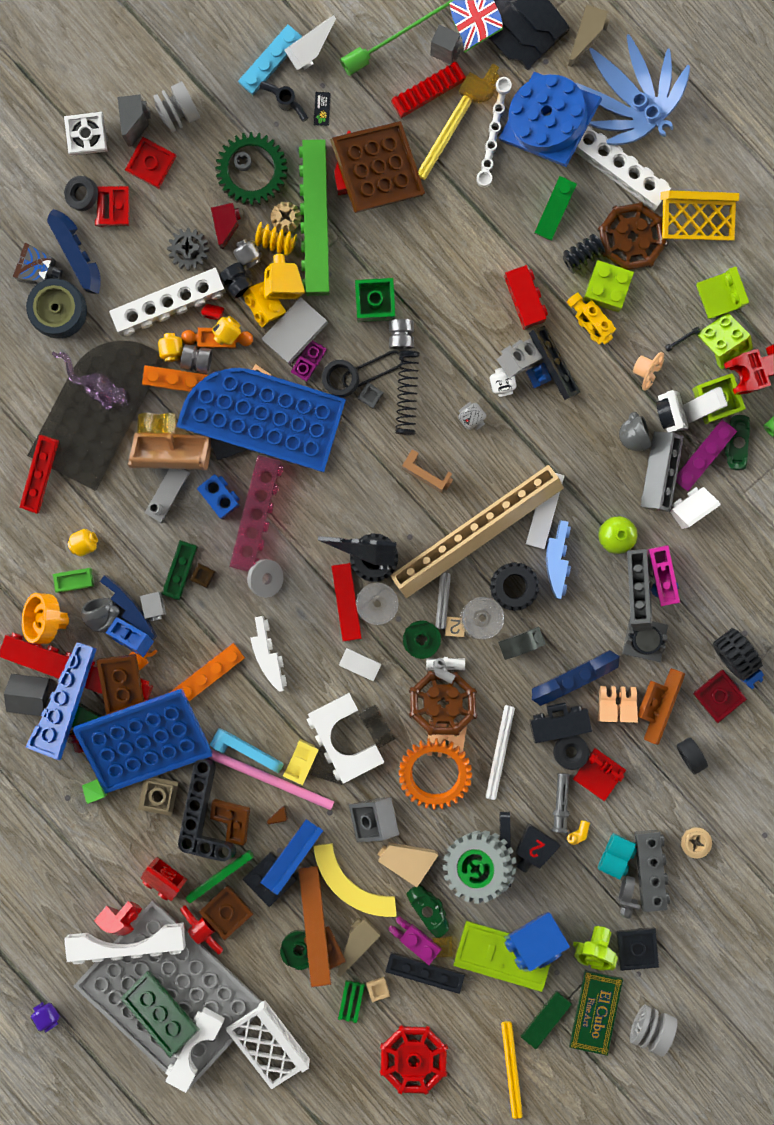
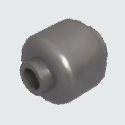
(247, 253)

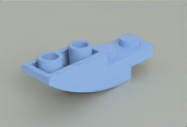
(557, 568)

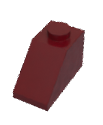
(225, 222)

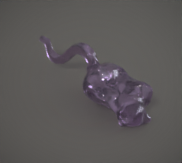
(96, 385)

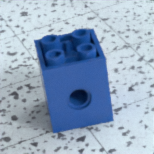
(536, 943)

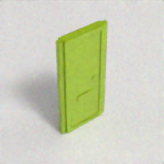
(485, 953)

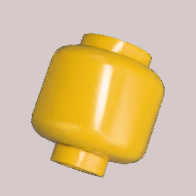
(226, 330)
(170, 347)
(82, 542)

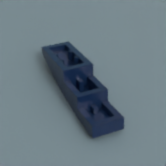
(133, 612)

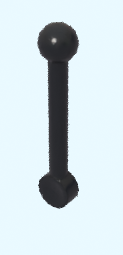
(669, 347)

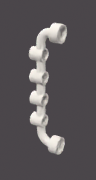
(503, 87)

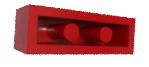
(525, 296)

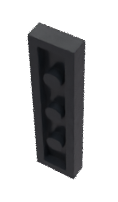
(554, 362)
(424, 973)

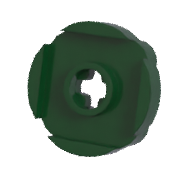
(415, 648)
(287, 951)

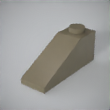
(590, 29)
(360, 939)

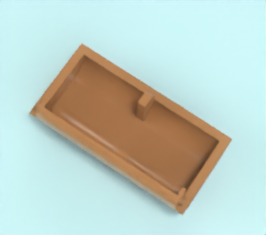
(170, 451)

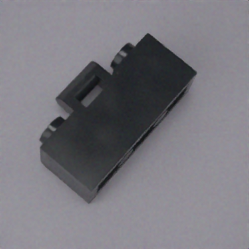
(570, 724)

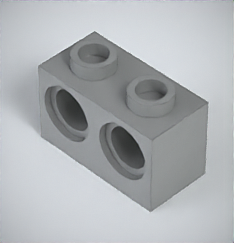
(519, 358)

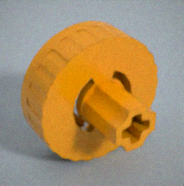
(42, 618)

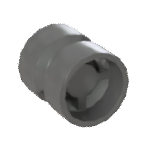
(401, 334)
(198, 359)

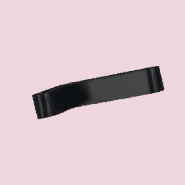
(199, 816)

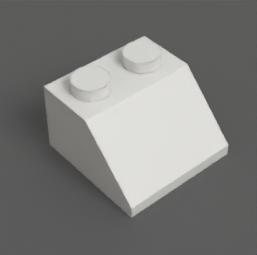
(694, 507)

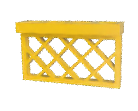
(699, 198)

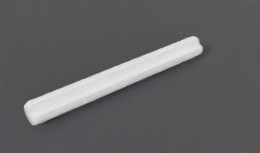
(500, 752)

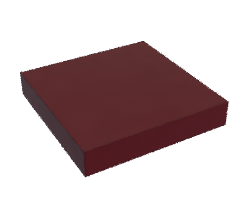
(719, 696)

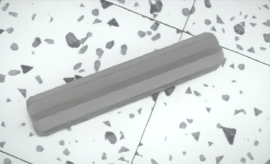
(443, 597)

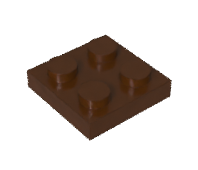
(226, 912)

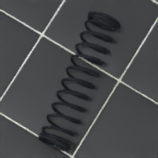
(406, 353)

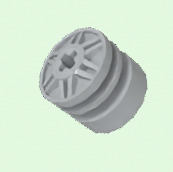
(176, 106)
(653, 1030)

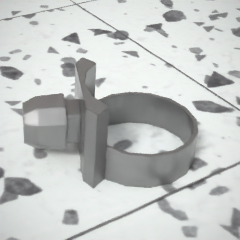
(625, 896)

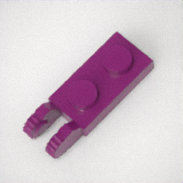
(416, 941)

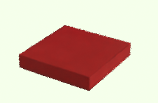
(150, 162)

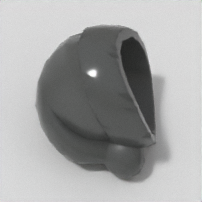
(635, 433)
(99, 614)

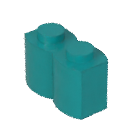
(616, 856)

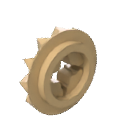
(295, 216)
(699, 851)

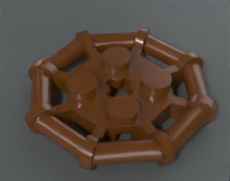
(624, 229)
(433, 709)

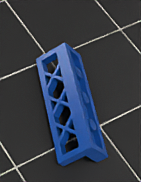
(291, 857)

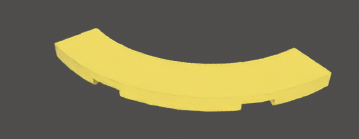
(346, 889)

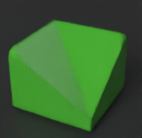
(93, 791)

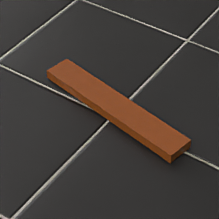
(315, 927)

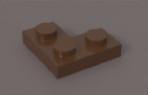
(236, 818)

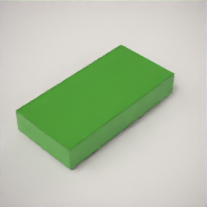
(73, 580)

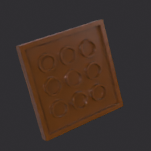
(377, 166)

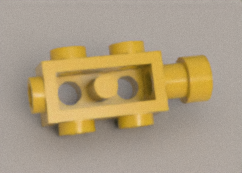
(596, 320)

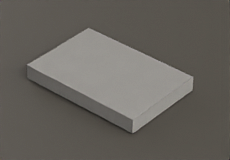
(294, 330)

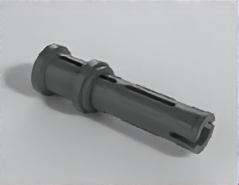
(561, 814)

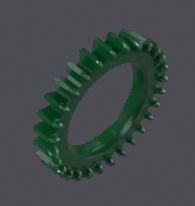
(232, 188)

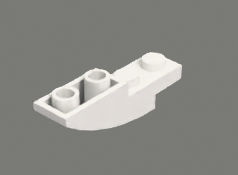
(269, 663)

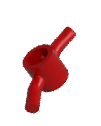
(201, 930)

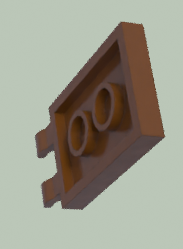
(120, 682)

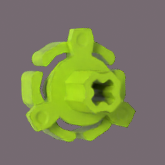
(596, 951)

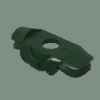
(738, 457)
(421, 898)

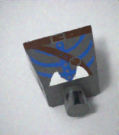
(35, 266)

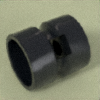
(236, 279)

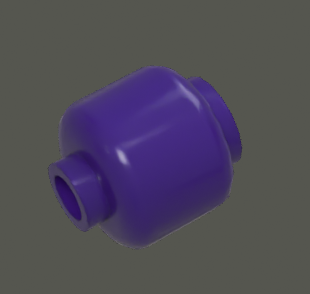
(45, 1017)

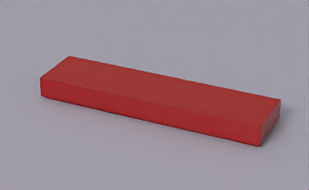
(39, 474)
(346, 602)

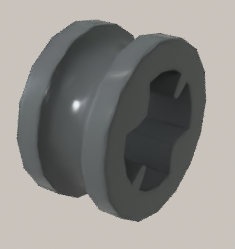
(242, 155)

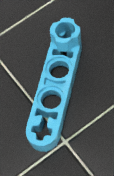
(223, 739)

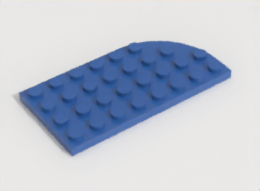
(264, 415)

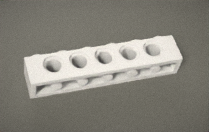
(621, 175)
(157, 299)

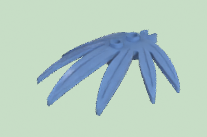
(644, 108)

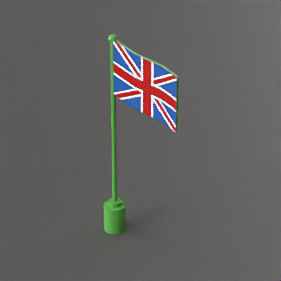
(473, 19)

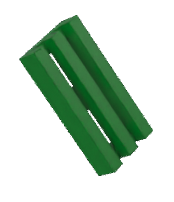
(348, 1017)

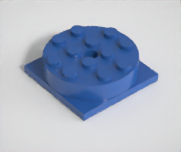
(553, 135)

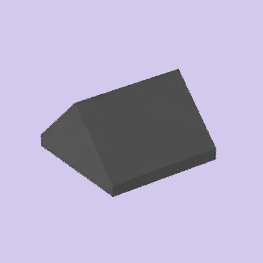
(26, 694)

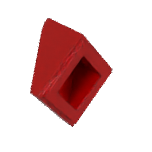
(212, 312)

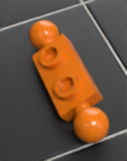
(205, 339)

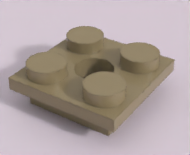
(169, 791)

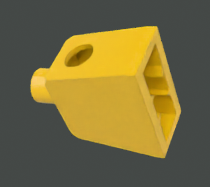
(282, 280)

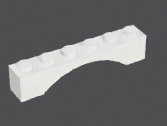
(87, 947)

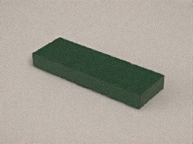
(179, 570)
(546, 1020)

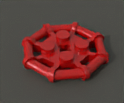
(406, 1051)

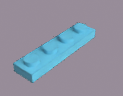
(269, 60)

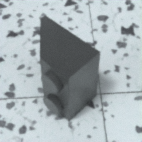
(133, 117)
(374, 820)

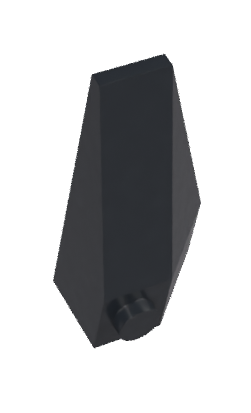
(373, 551)

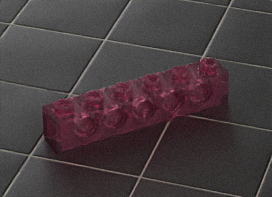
(262, 466)

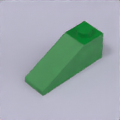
(555, 208)

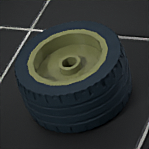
(68, 317)

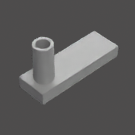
(166, 494)

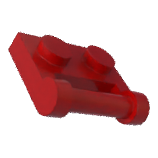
(118, 206)

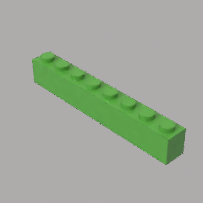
(315, 217)

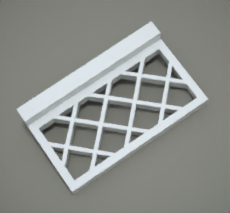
(280, 1034)

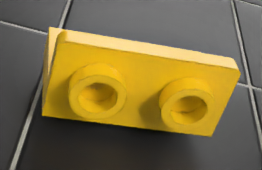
(263, 309)

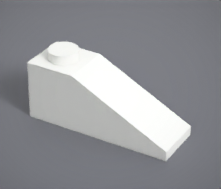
(308, 47)

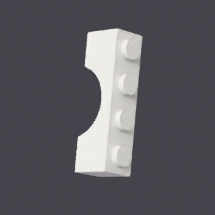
(183, 1071)

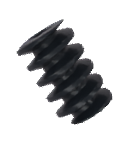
(583, 252)

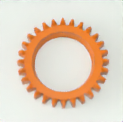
(464, 774)

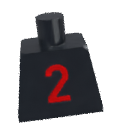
(535, 848)

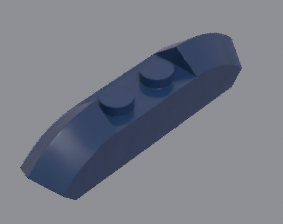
(63, 229)
(575, 678)

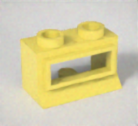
(301, 762)

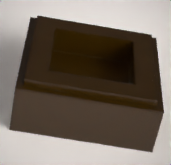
(202, 575)

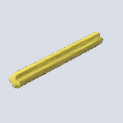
(444, 137)

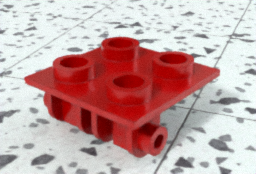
(599, 774)

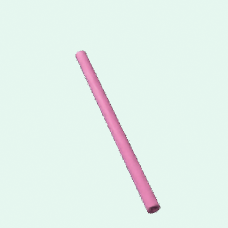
(271, 779)

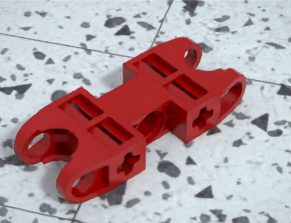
(753, 370)

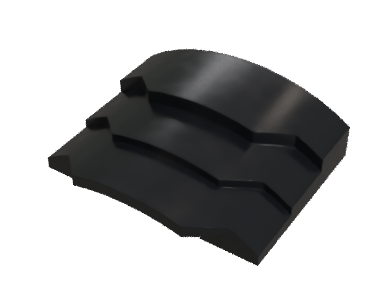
(528, 29)

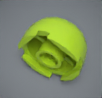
(617, 535)

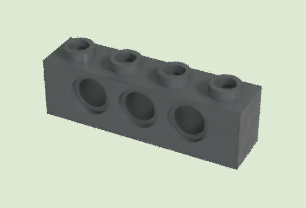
(640, 590)

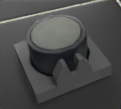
(648, 643)

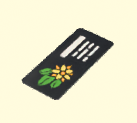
(322, 108)

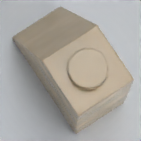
(407, 861)

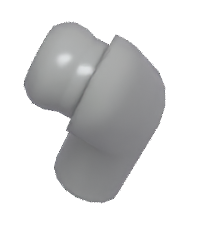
(441, 670)

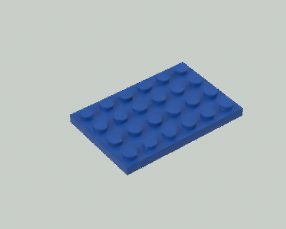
(143, 741)

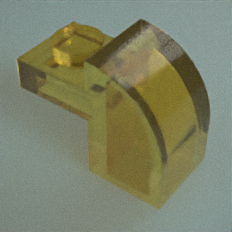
(480, 89)
(157, 423)

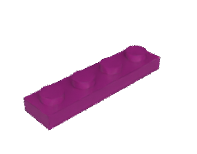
(705, 454)

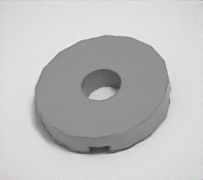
(274, 582)

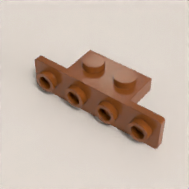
(659, 703)

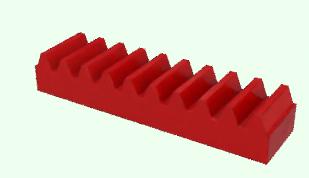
(428, 89)

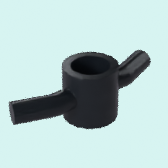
(286, 106)

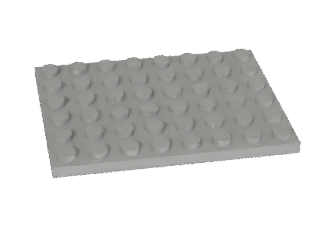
(190, 977)

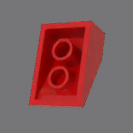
(163, 879)

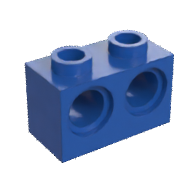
(215, 499)
(130, 637)

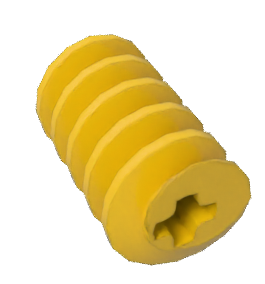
(275, 240)

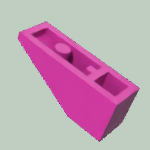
(664, 575)

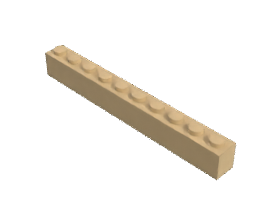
(477, 531)

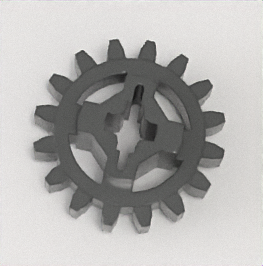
(180, 249)

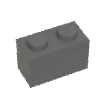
(445, 44)

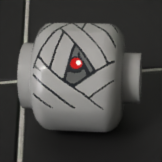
(472, 416)

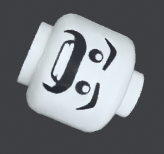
(501, 383)

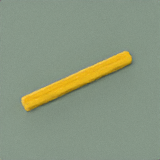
(512, 1072)

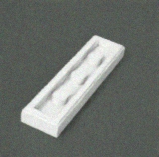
(705, 404)
(542, 521)

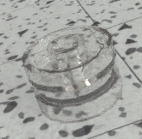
(366, 600)
(470, 618)

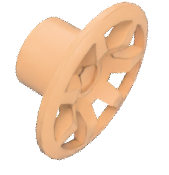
(645, 368)

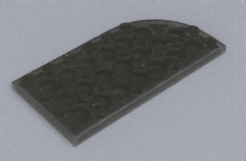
(83, 426)

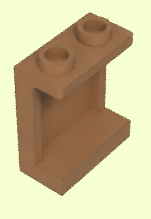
(409, 467)

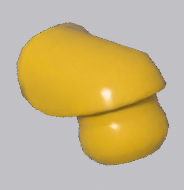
(579, 835)

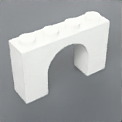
(345, 766)

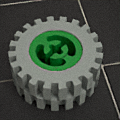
(493, 855)

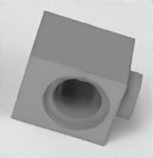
(153, 606)

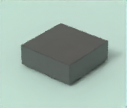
(370, 395)

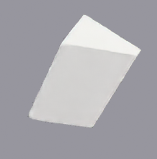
(360, 664)

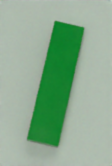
(219, 876)

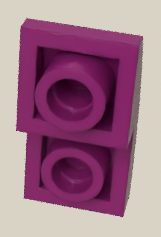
(308, 360)

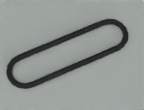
(369, 362)

